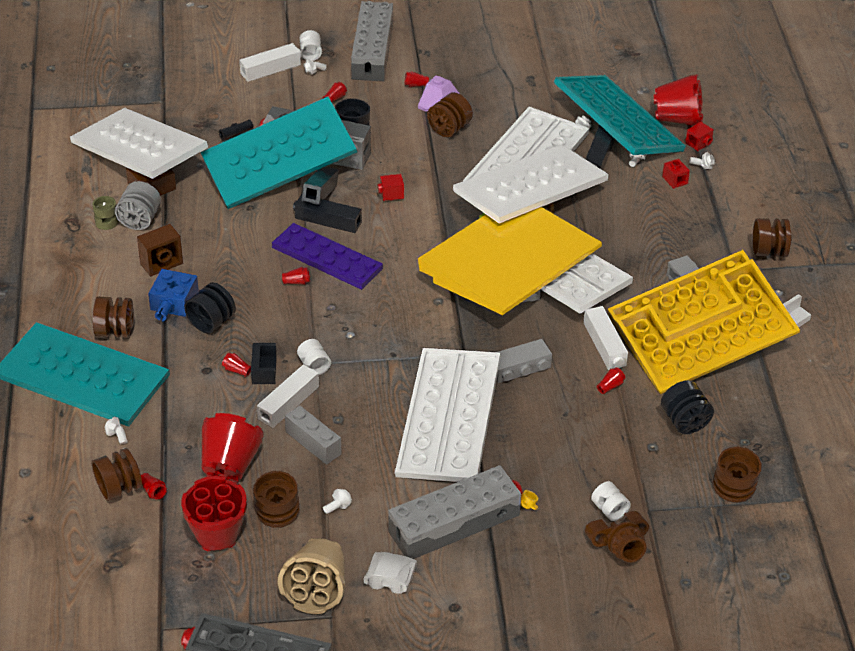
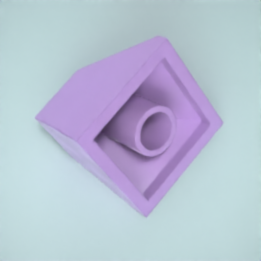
(435, 91)

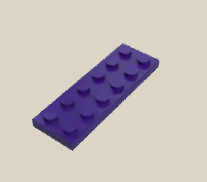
(327, 256)

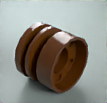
(449, 114)
(775, 237)
(118, 317)
(122, 472)
(737, 474)
(276, 499)

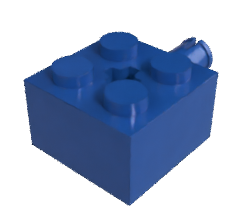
(171, 292)

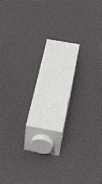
(270, 62)
(605, 337)
(288, 396)

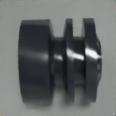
(354, 111)
(210, 307)
(687, 407)

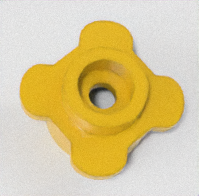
(529, 500)

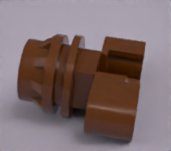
(622, 539)

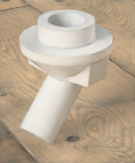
(310, 66)
(583, 121)
(635, 159)
(706, 162)
(112, 427)
(341, 499)

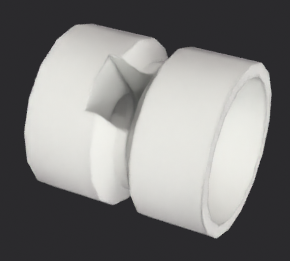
(310, 45)
(314, 356)
(610, 501)

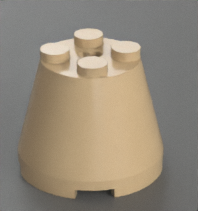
(314, 577)

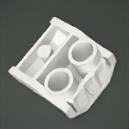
(390, 571)

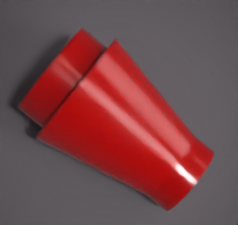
(414, 79)
(336, 92)
(296, 276)
(235, 364)
(613, 379)
(154, 487)

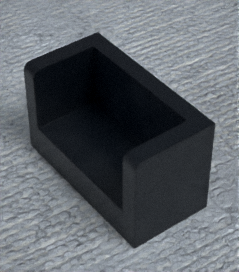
(263, 363)

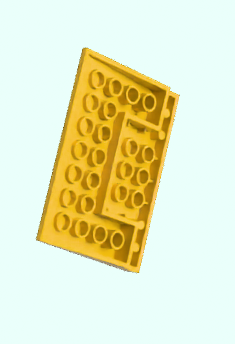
(507, 260)
(702, 321)

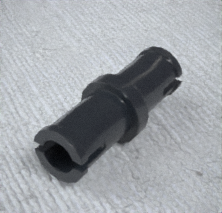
(236, 129)

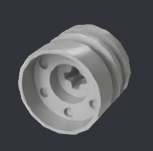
(138, 205)

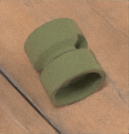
(105, 212)

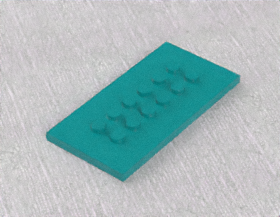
(619, 114)
(278, 152)
(82, 373)

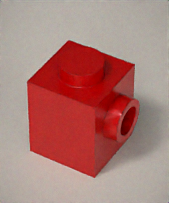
(699, 136)
(676, 173)
(391, 187)

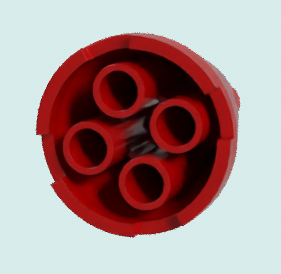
(680, 101)
(229, 445)
(215, 511)

